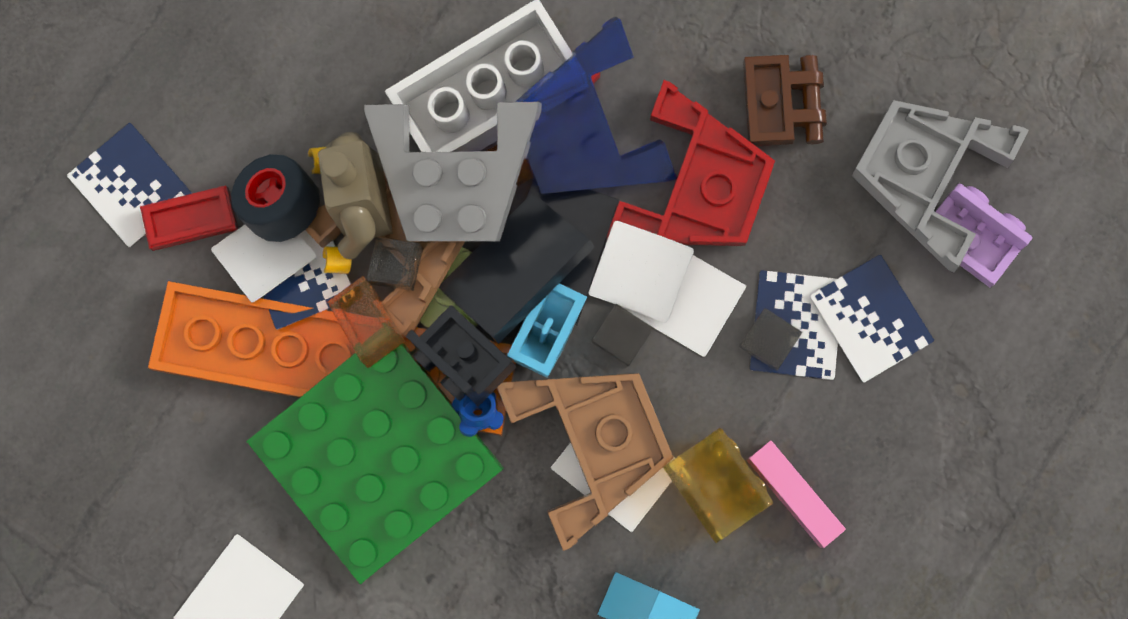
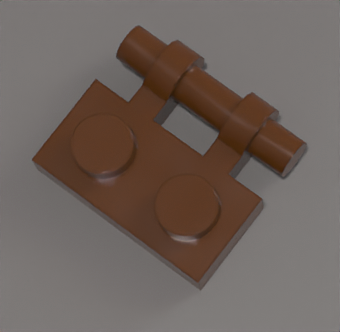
(770, 100)

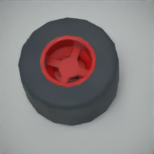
(275, 198)

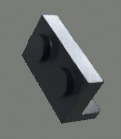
(463, 355)

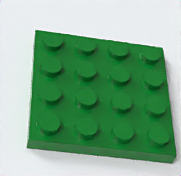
(374, 458)

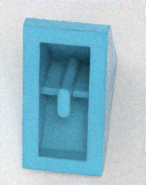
(547, 330)
(638, 601)

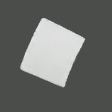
(259, 263)
(641, 271)

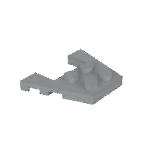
(913, 163)
(453, 192)

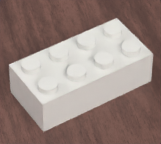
(458, 93)

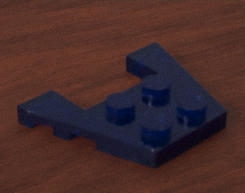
(572, 137)

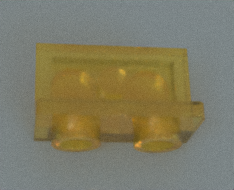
(718, 484)

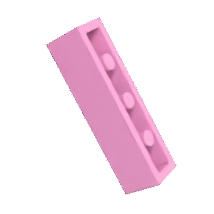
(796, 494)

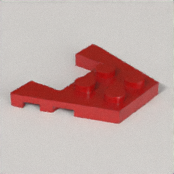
(716, 185)

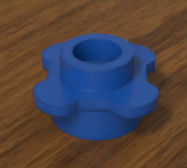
(472, 423)

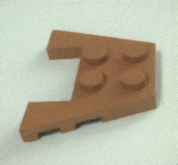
(403, 305)
(610, 434)

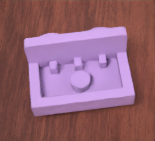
(997, 235)

